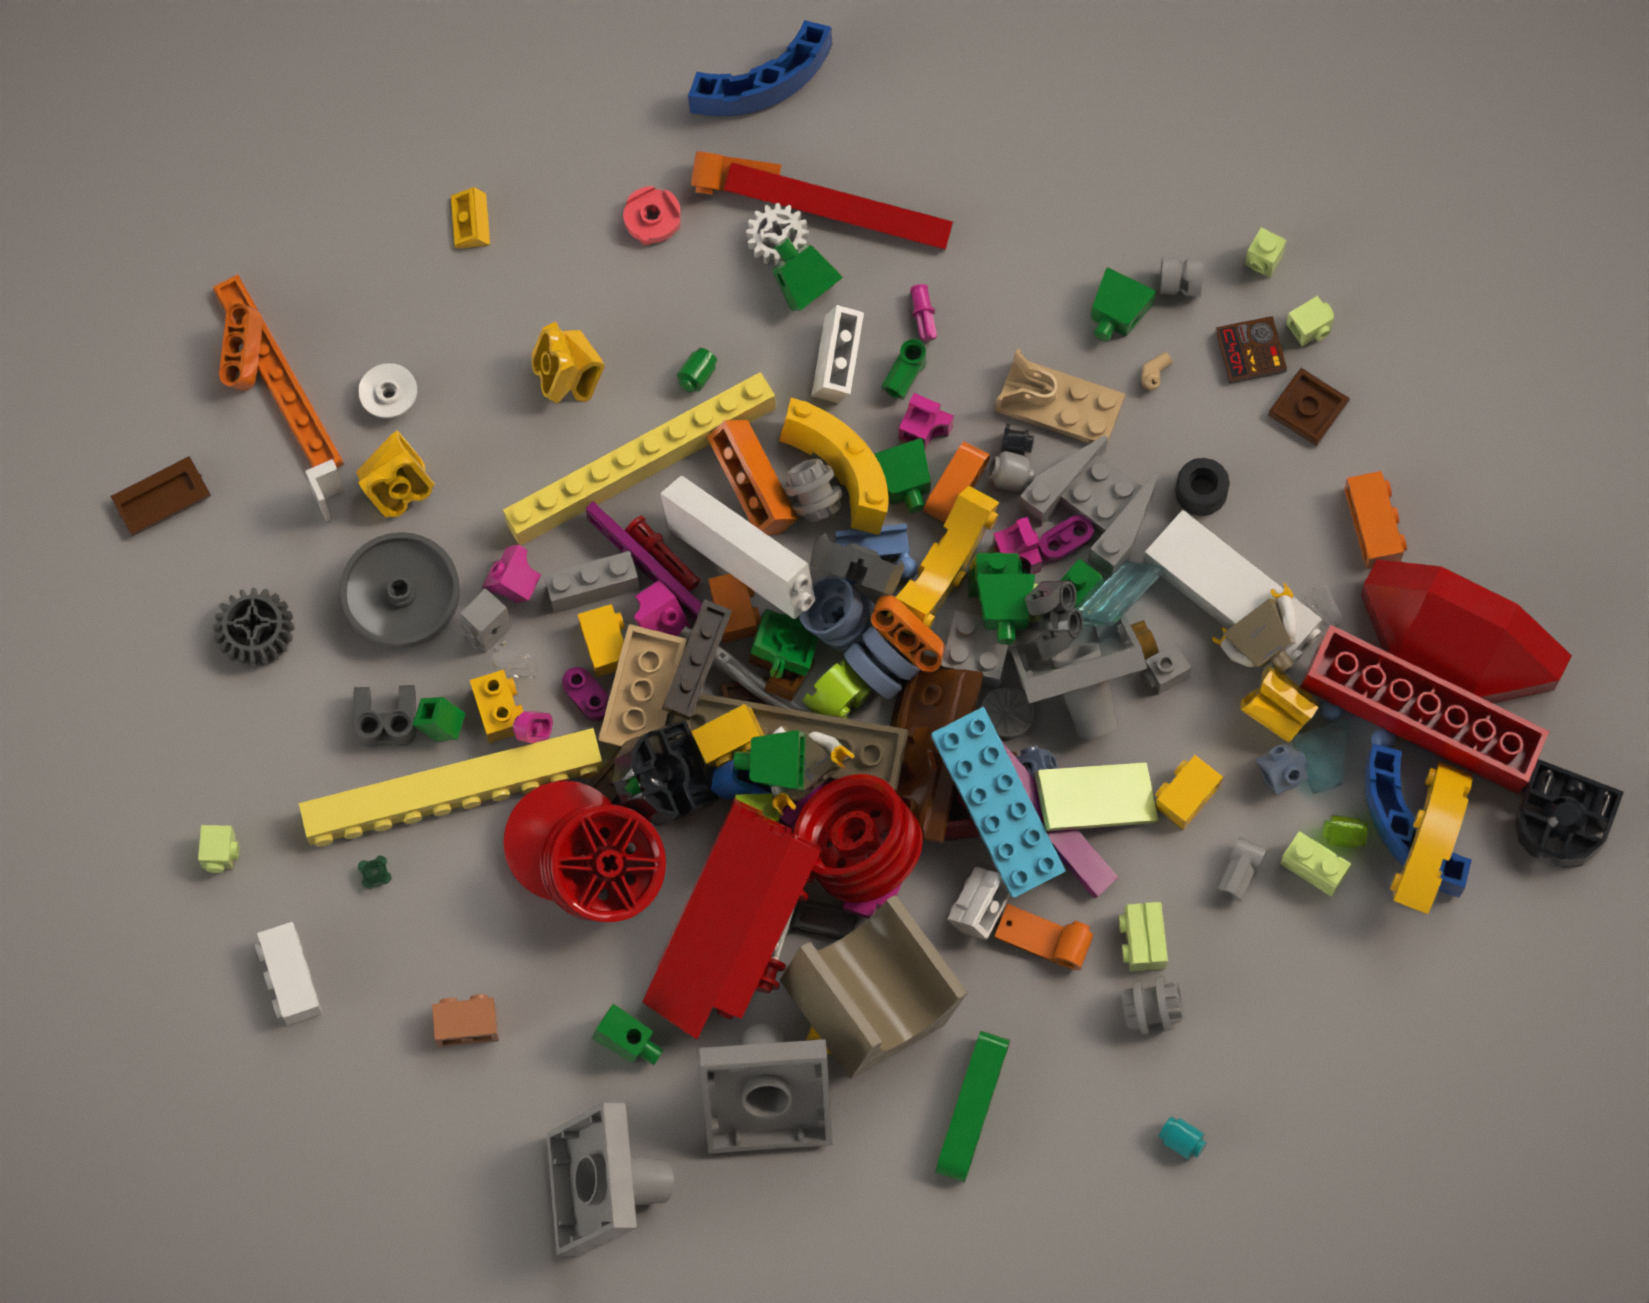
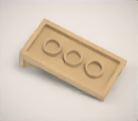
(1058, 401)
(641, 684)

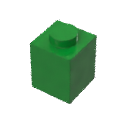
(438, 719)

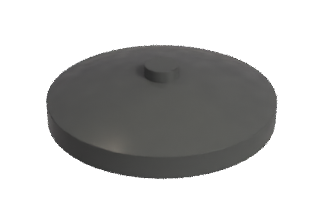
(399, 590)

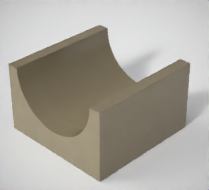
(874, 988)

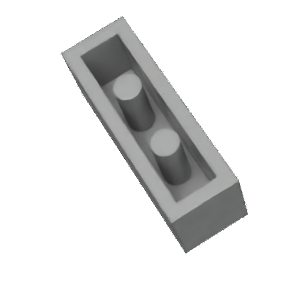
(591, 582)

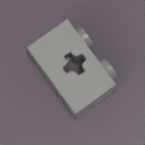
(485, 620)

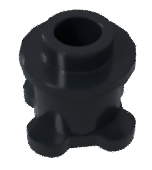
(1017, 441)

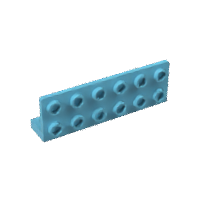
(997, 802)

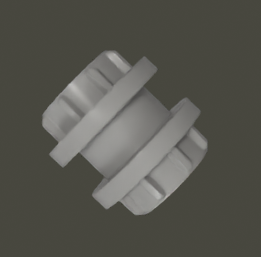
(814, 493)
(1153, 1005)

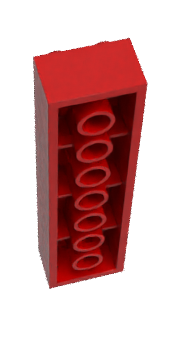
(1424, 709)

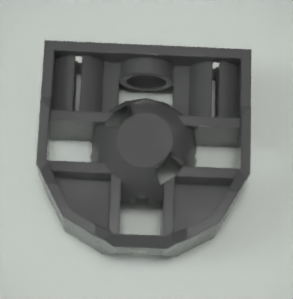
(856, 564)

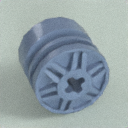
(838, 613)

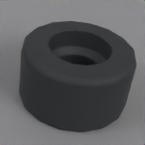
(1197, 503)

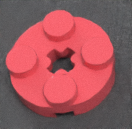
(658, 201)

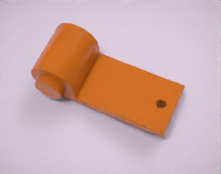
(712, 170)
(1045, 939)

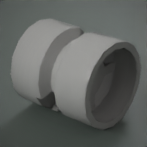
(1181, 276)

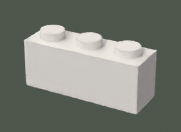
(837, 354)
(288, 974)

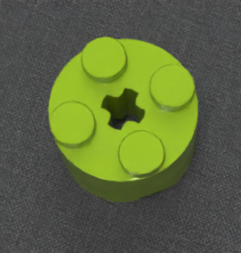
(838, 692)

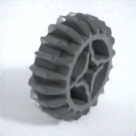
(229, 625)

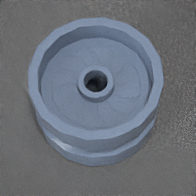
(880, 663)

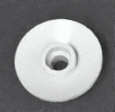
(385, 379)

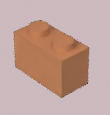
(465, 1021)

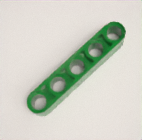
(972, 1106)

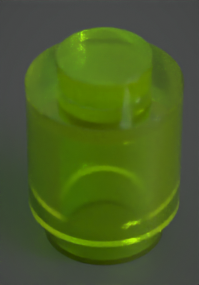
(1345, 831)

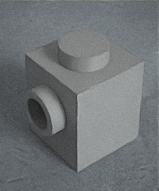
(1166, 669)

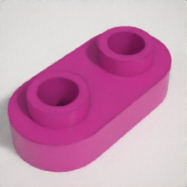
(533, 726)

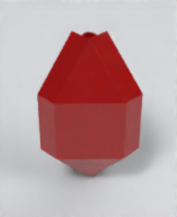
(1461, 631)

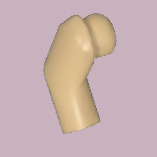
(1151, 371)

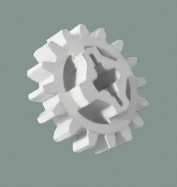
(778, 222)

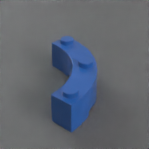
(766, 83)
(1395, 821)

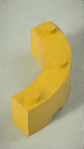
(847, 454)
(948, 559)
(1435, 836)

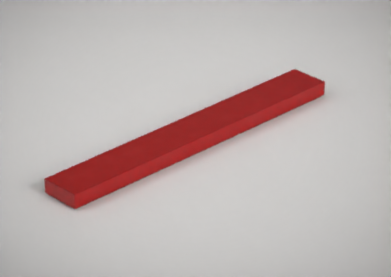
(838, 206)

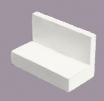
(324, 483)

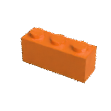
(1374, 518)

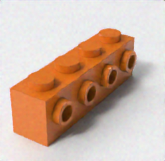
(752, 476)

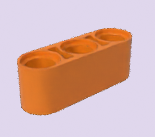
(247, 359)
(961, 472)
(903, 620)

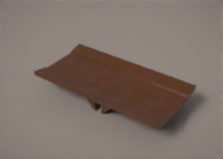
(923, 707)

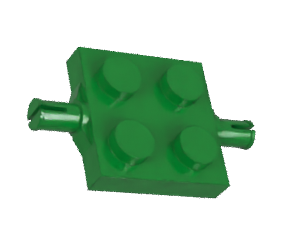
(784, 643)

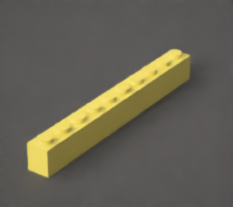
(636, 460)
(450, 787)

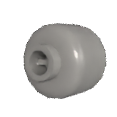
(1011, 472)

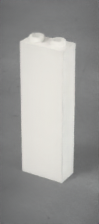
(738, 547)
(1221, 578)

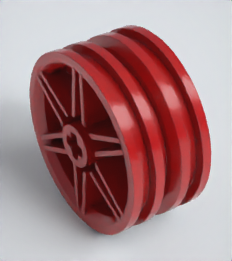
(869, 850)
(560, 862)

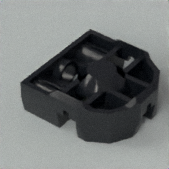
(659, 761)
(1564, 812)

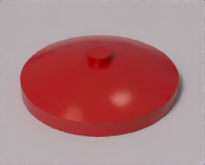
(533, 820)

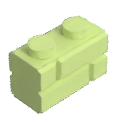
(1315, 864)
(1144, 936)

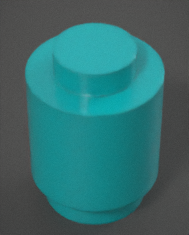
(1183, 1138)

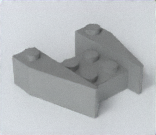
(1100, 492)

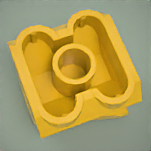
(566, 363)
(394, 476)
(1279, 704)

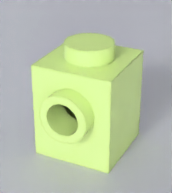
(1265, 252)
(1311, 321)
(217, 848)

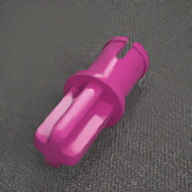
(923, 312)

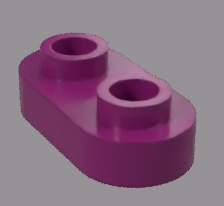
(1064, 538)
(585, 692)

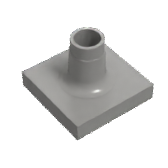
(1082, 673)
(766, 1092)
(598, 1180)

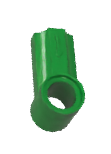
(904, 370)

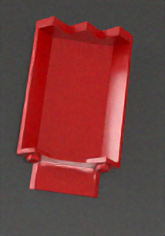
(731, 920)

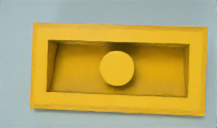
(470, 219)

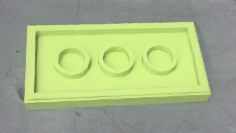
(1096, 796)

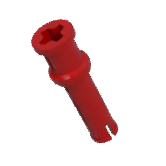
(654, 545)

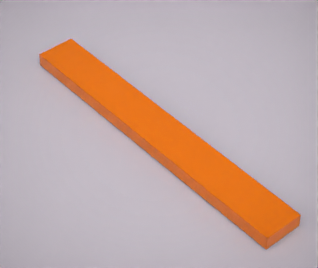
(283, 383)

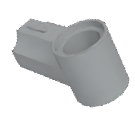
(1243, 864)

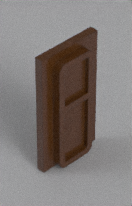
(160, 496)

